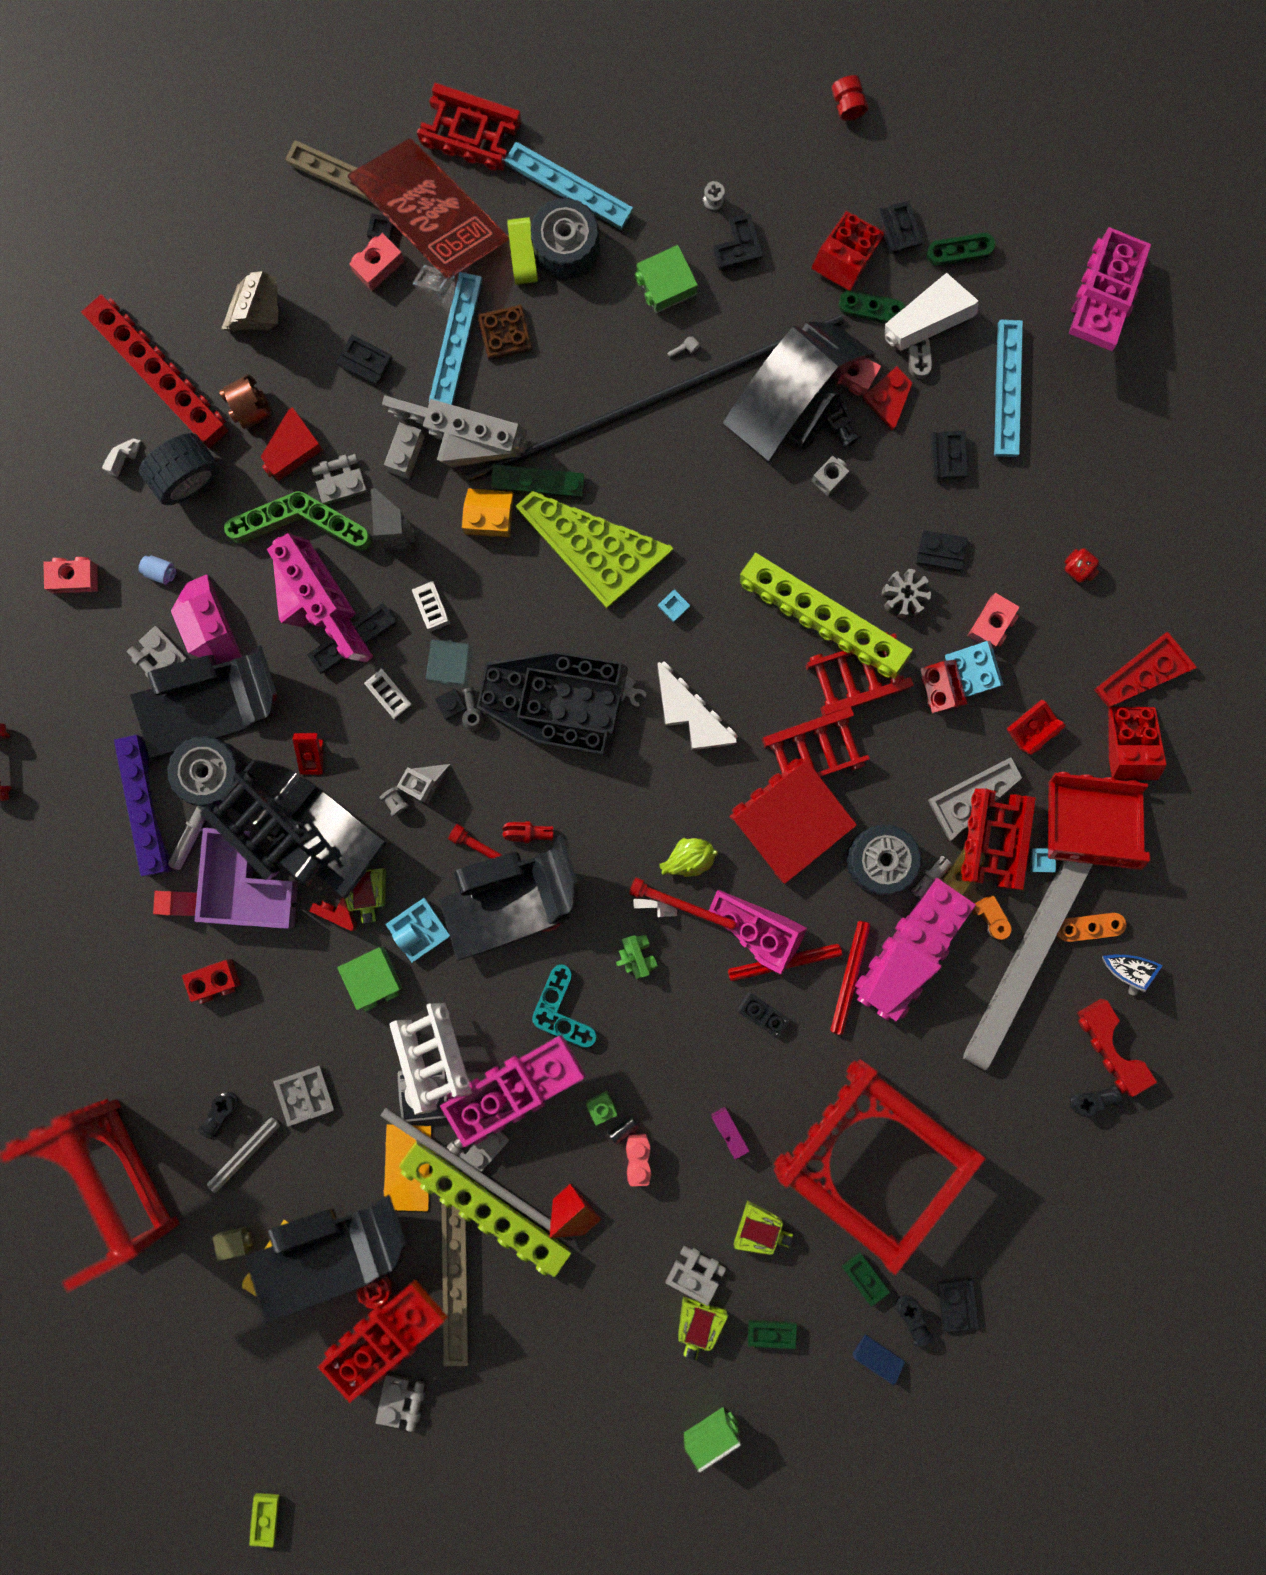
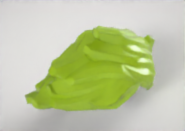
(690, 858)

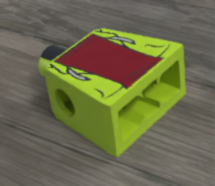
(368, 894)
(760, 1231)
(699, 1326)

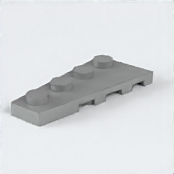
(954, 805)

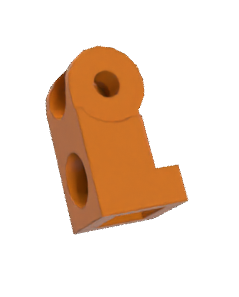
(996, 921)

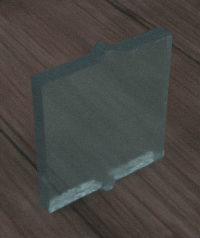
(447, 661)

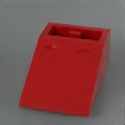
(847, 250)
(1135, 744)

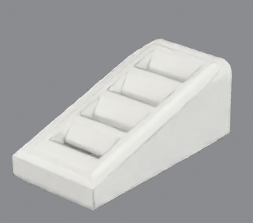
(439, 622)
(373, 679)

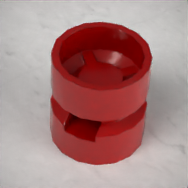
(849, 94)

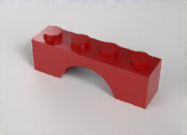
(1100, 1022)

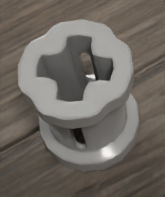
(718, 191)
(387, 797)

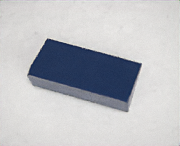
(878, 1359)

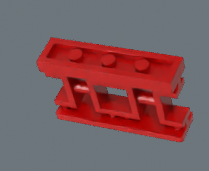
(474, 110)
(1015, 839)

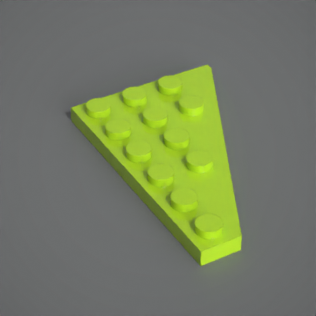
(597, 551)

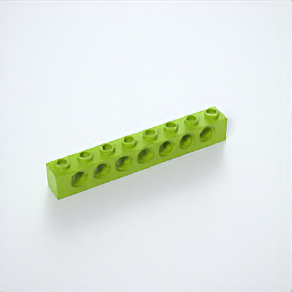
(761, 568)
(546, 1264)

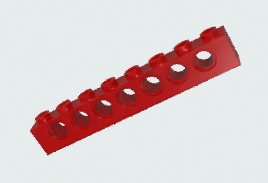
(99, 314)

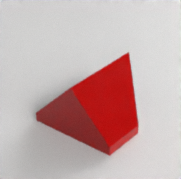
(571, 1214)

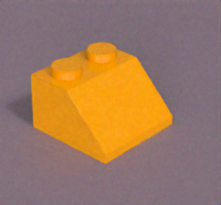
(487, 513)

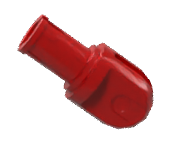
(526, 832)

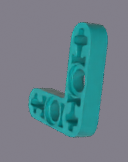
(552, 1008)

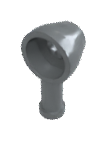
(471, 710)

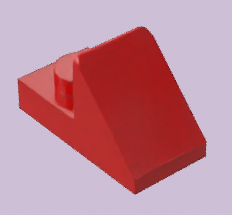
(308, 753)
(341, 916)

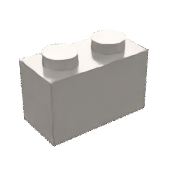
(404, 450)

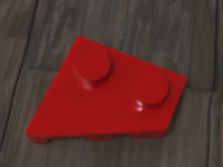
(889, 396)

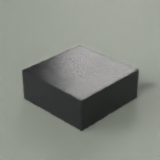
(378, 225)

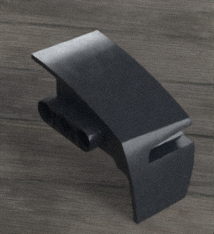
(795, 388)
(204, 700)
(339, 843)
(509, 899)
(325, 1258)

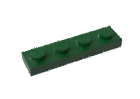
(537, 480)

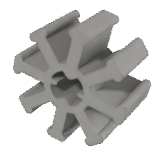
(912, 590)

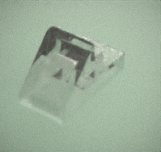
(434, 282)

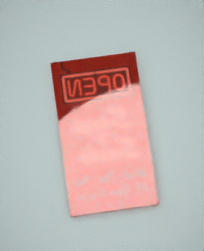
(428, 208)

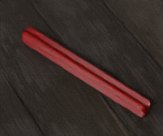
(798, 959)
(850, 977)

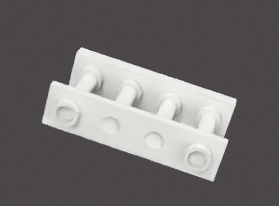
(413, 1065)

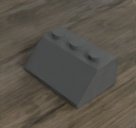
(390, 525)

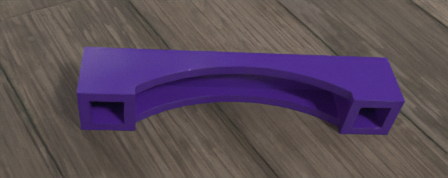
(148, 843)

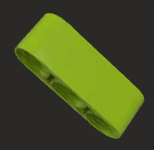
(522, 251)

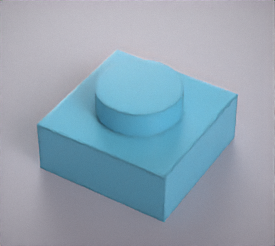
(673, 606)
(1039, 861)

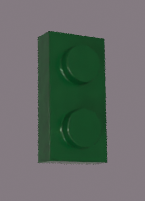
(865, 1279)
(772, 1334)

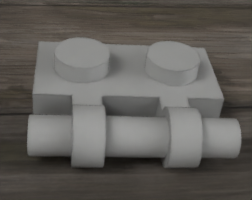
(340, 486)
(160, 647)
(692, 1282)
(392, 1402)

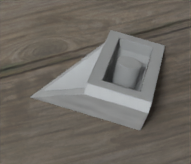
(422, 781)

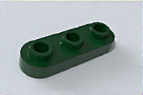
(967, 243)
(862, 309)

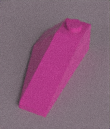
(765, 933)

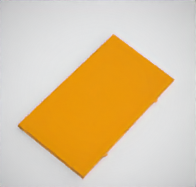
(405, 1194)

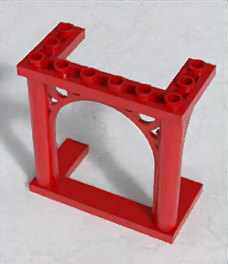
(68, 1146)
(792, 1168)

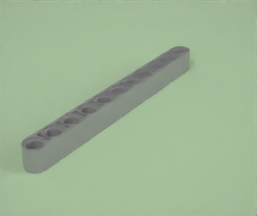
(1026, 963)

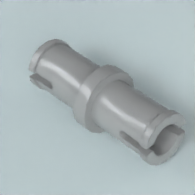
(936, 871)

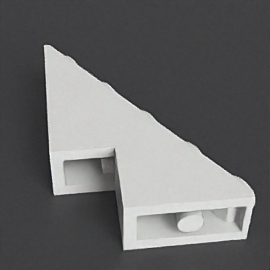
(684, 708)

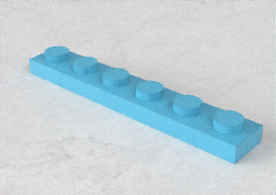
(568, 185)
(456, 338)
(1008, 388)

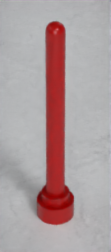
(460, 836)
(640, 889)

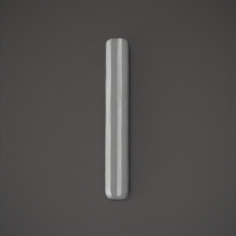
(243, 1155)

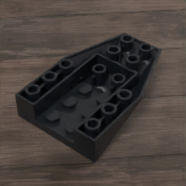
(557, 699)

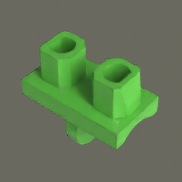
(633, 958)

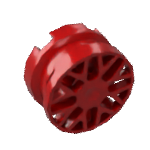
(375, 1293)

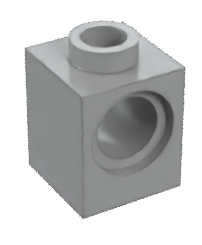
(826, 484)

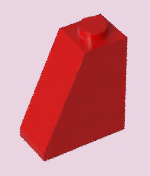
(289, 447)

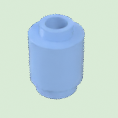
(157, 569)

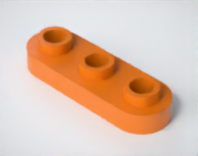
(1102, 927)

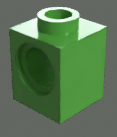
(601, 1108)

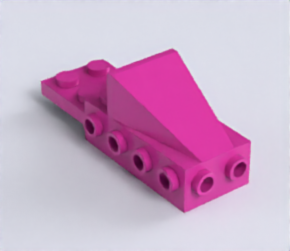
(1109, 288)
(311, 595)
(913, 951)
(512, 1091)

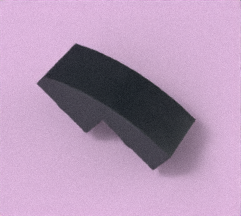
(763, 1015)

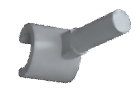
(690, 344)

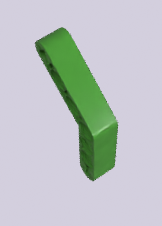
(293, 514)

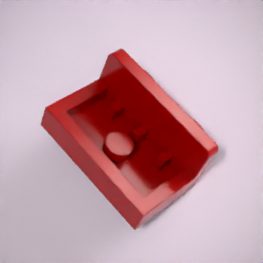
(1035, 728)

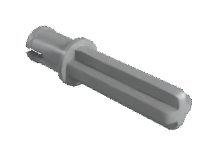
(187, 840)

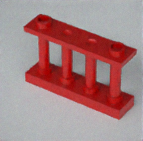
(854, 697)
(819, 726)

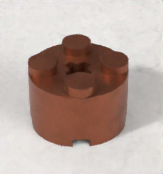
(246, 402)

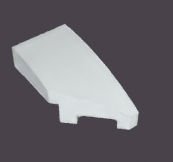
(118, 454)
(662, 909)

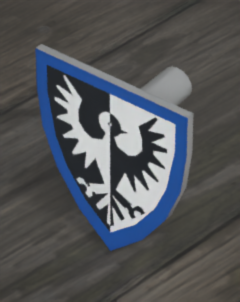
(1133, 970)

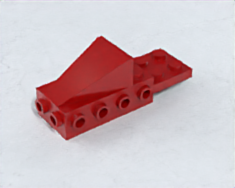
(381, 1341)

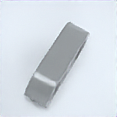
(924, 355)

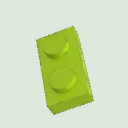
(264, 1520)

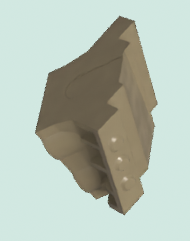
(253, 304)

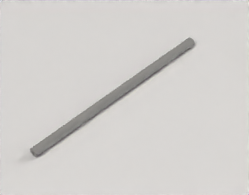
(466, 1168)

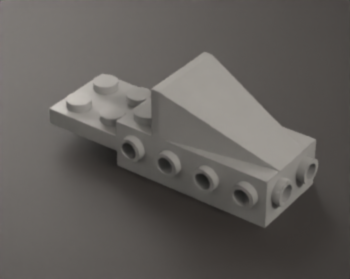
(465, 434)

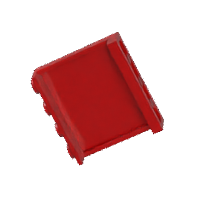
(792, 819)
(1096, 821)

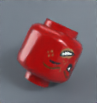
(1082, 565)

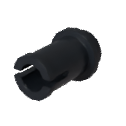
(624, 1130)

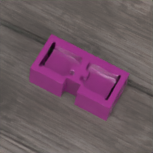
(730, 1133)

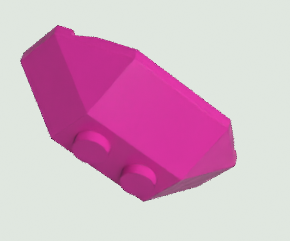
(204, 622)

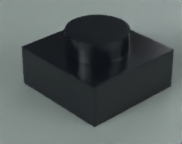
(450, 704)

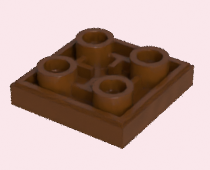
(505, 332)

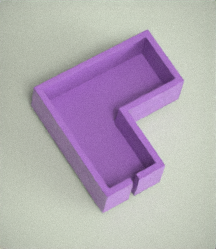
(232, 895)

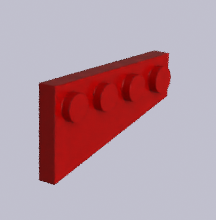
(1149, 668)

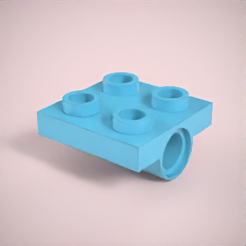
(977, 668)
(418, 930)

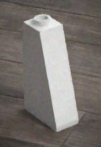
(930, 313)

